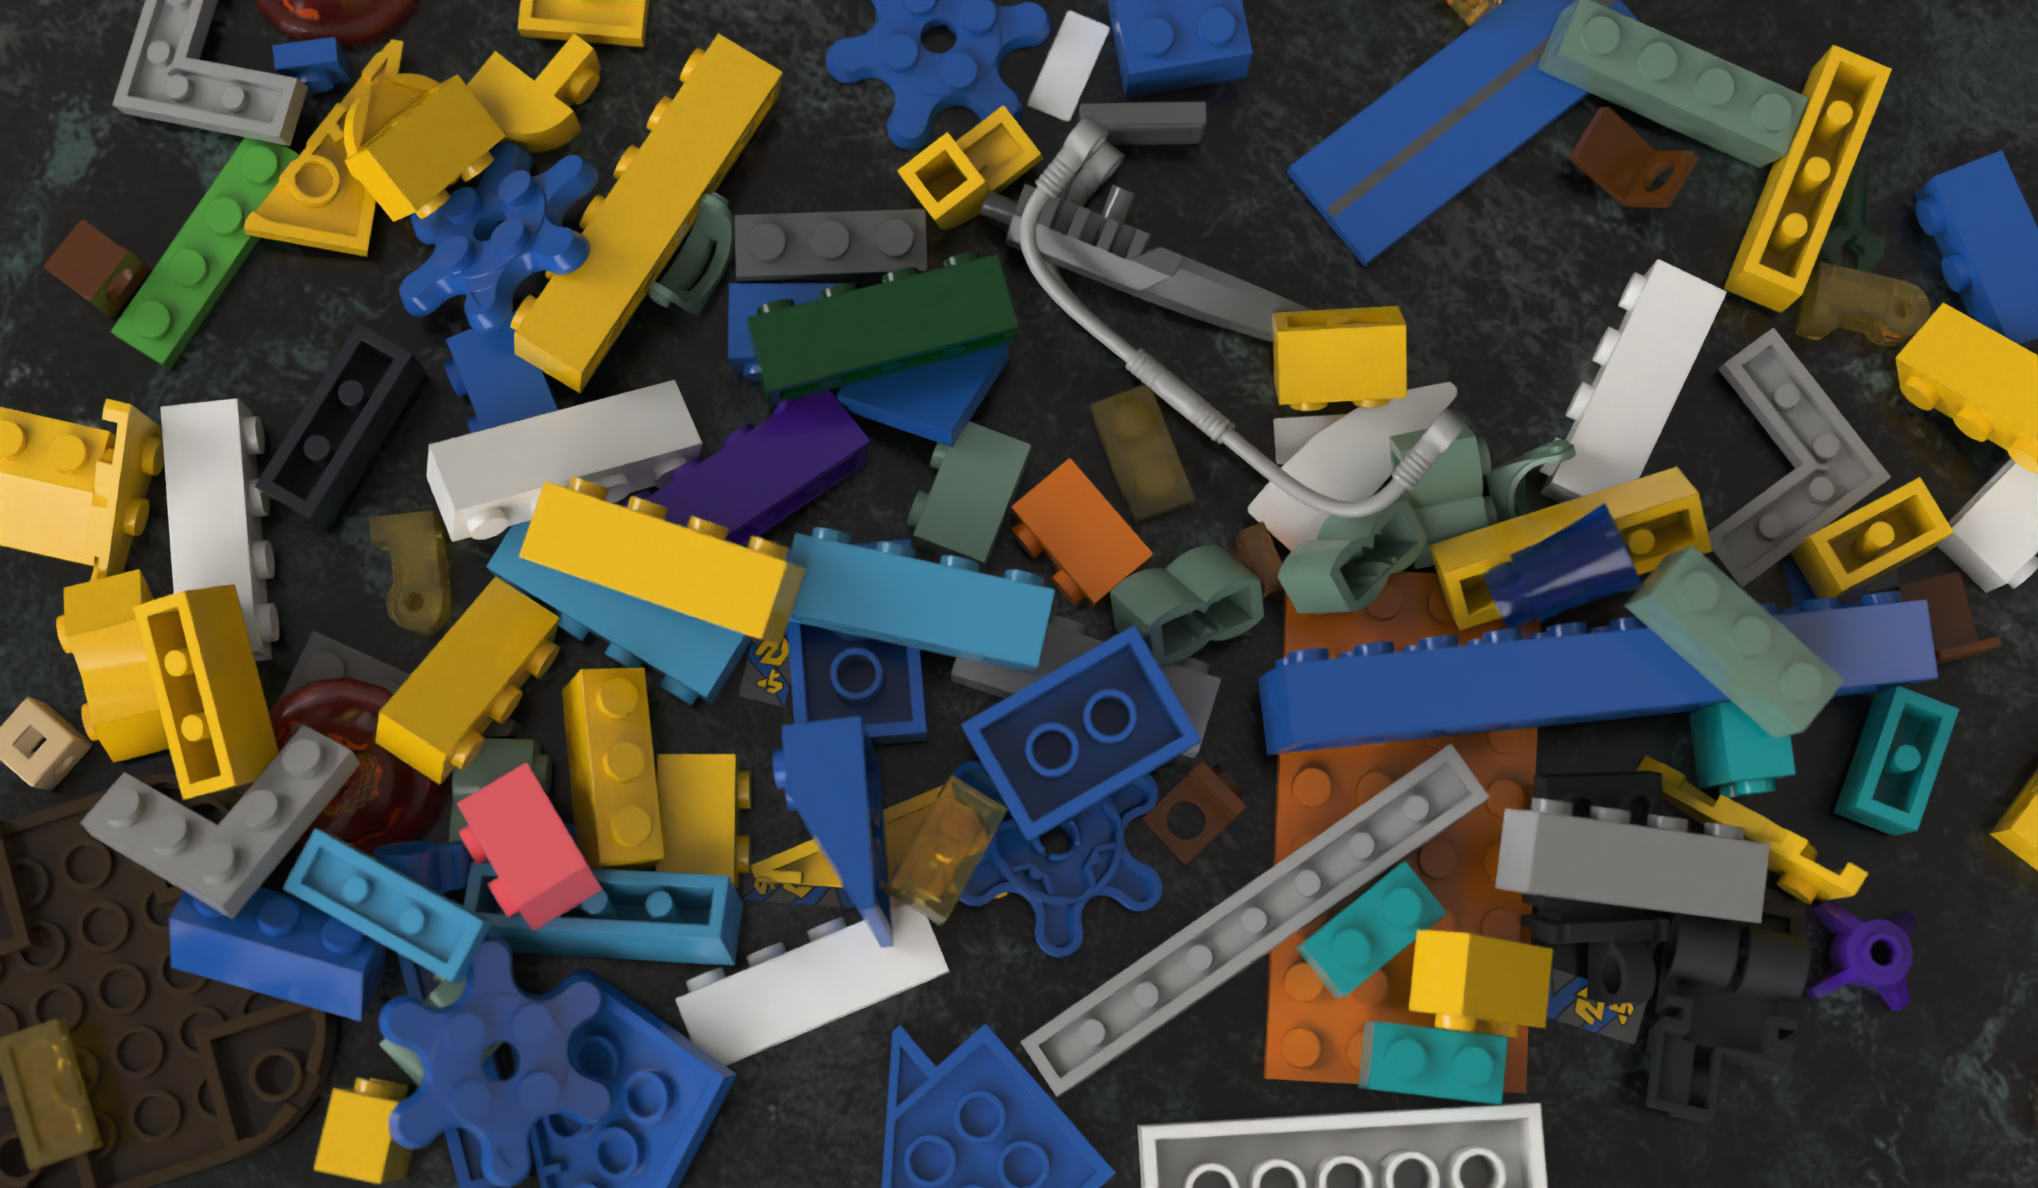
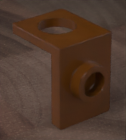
(1628, 164)
(97, 268)
(1949, 617)
(1213, 793)

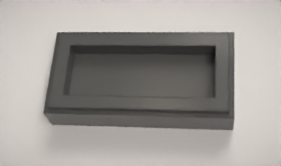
(1149, 122)

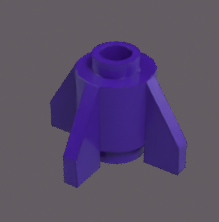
(1852, 956)

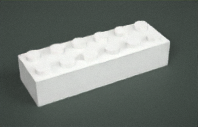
(1352, 1150)

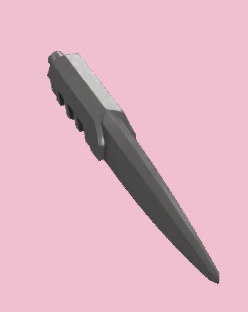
(1118, 256)

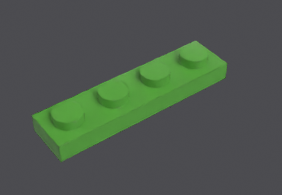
(202, 255)

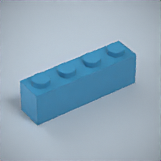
(921, 602)
(684, 649)
(630, 919)

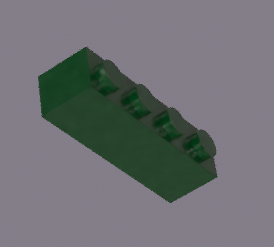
(881, 327)

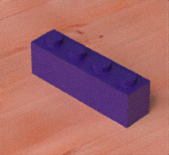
(767, 469)

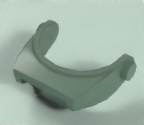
(712, 226)
(1508, 479)

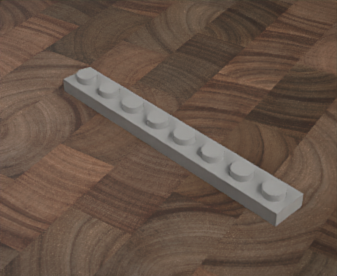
(1255, 920)

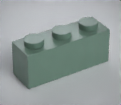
(1734, 643)

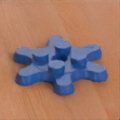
(930, 81)
(525, 243)
(1064, 882)
(451, 1050)

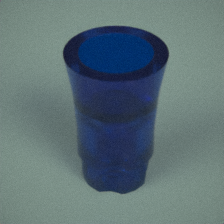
(1564, 570)

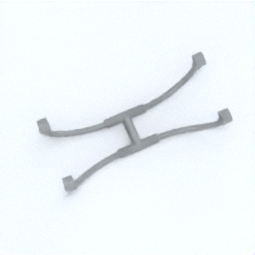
(1101, 159)

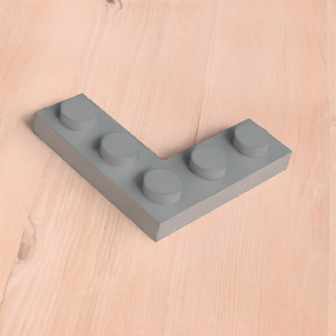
(173, 86)
(1828, 455)
(232, 859)

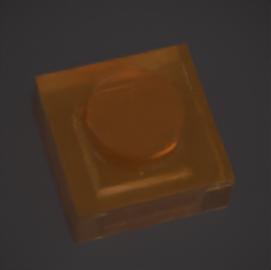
(1259, 556)

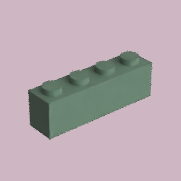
(1673, 83)

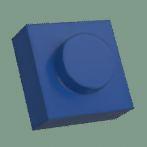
(313, 62)

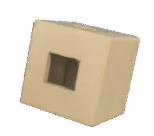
(54, 758)

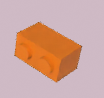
(1078, 536)

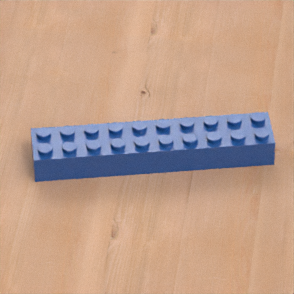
(1561, 676)

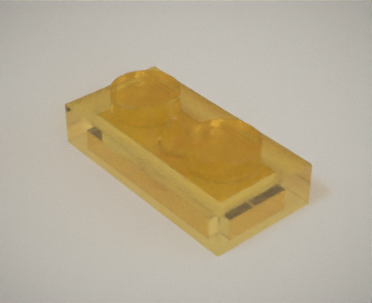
(1142, 454)
(945, 850)
(47, 1094)

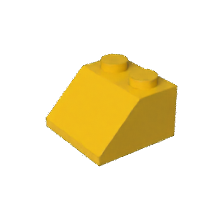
(47, 483)

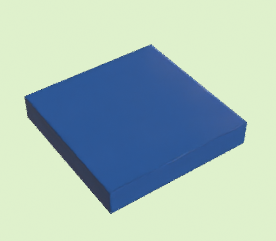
(929, 399)

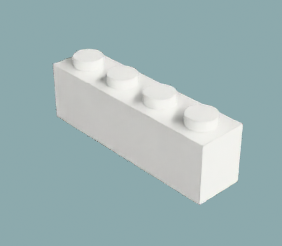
(1636, 382)
(615, 442)
(219, 509)
(1998, 530)
(809, 985)

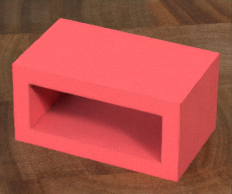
(528, 848)

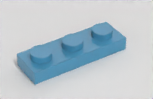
(387, 905)

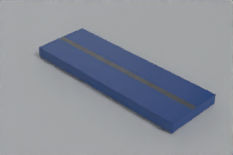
(1439, 128)

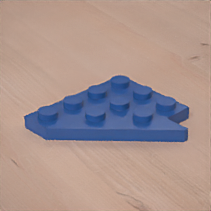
(660, 1106)
(978, 1123)

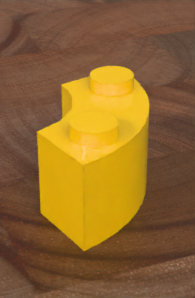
(110, 656)

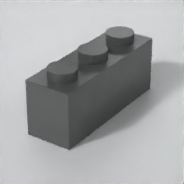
(829, 246)

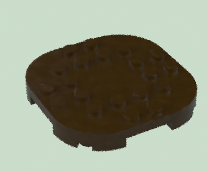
(168, 1058)

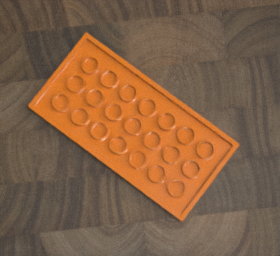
(1307, 1027)

